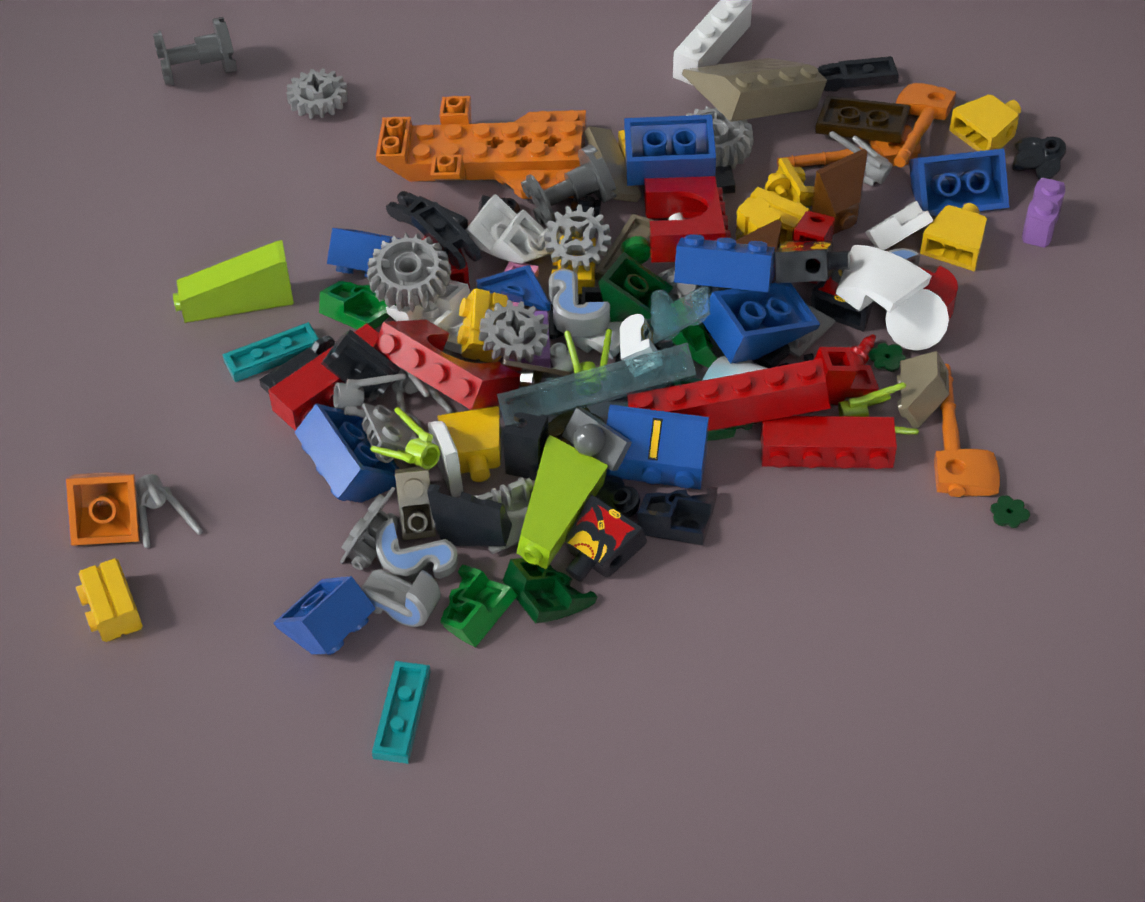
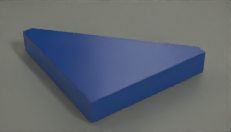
(518, 285)

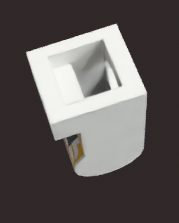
(636, 337)

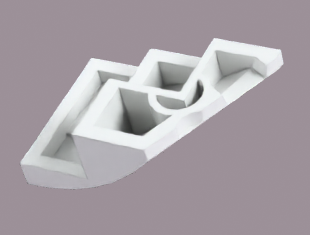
(508, 234)
(880, 278)
(442, 314)

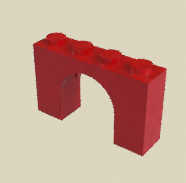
(693, 197)
(419, 350)

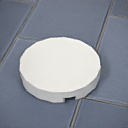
(918, 321)

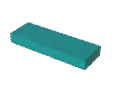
(269, 352)
(401, 712)

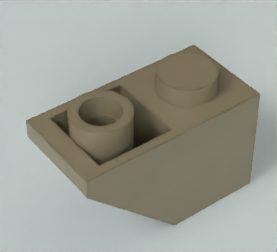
(925, 387)
(414, 503)

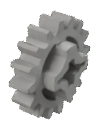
(317, 93)
(570, 228)
(510, 332)

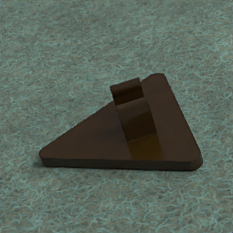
(533, 374)

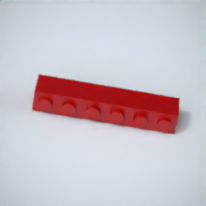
(744, 396)

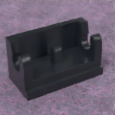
(357, 360)
(525, 445)

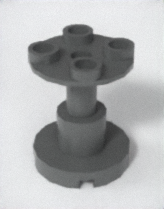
(205, 49)
(588, 178)

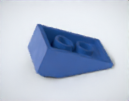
(757, 322)

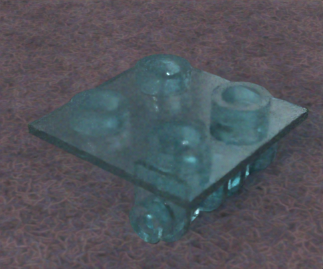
(672, 316)

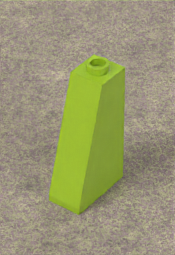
(236, 286)
(558, 497)

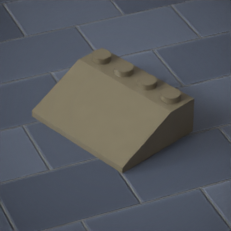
(758, 87)

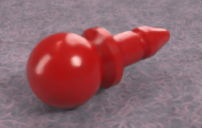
(860, 352)

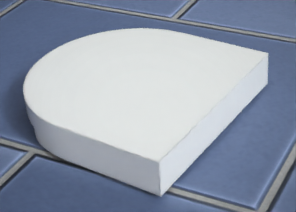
(449, 459)

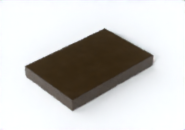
(863, 119)

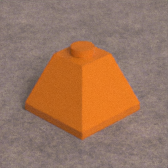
(102, 508)

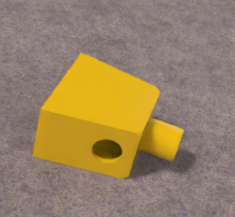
(985, 122)
(955, 236)
(476, 440)

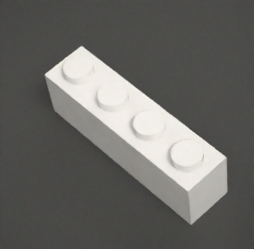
(712, 36)

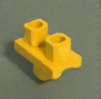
(789, 183)

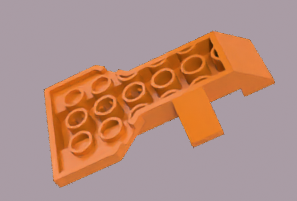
(506, 152)

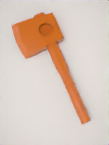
(928, 103)
(885, 149)
(962, 470)

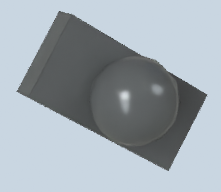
(596, 439)

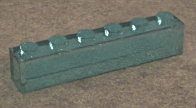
(599, 384)

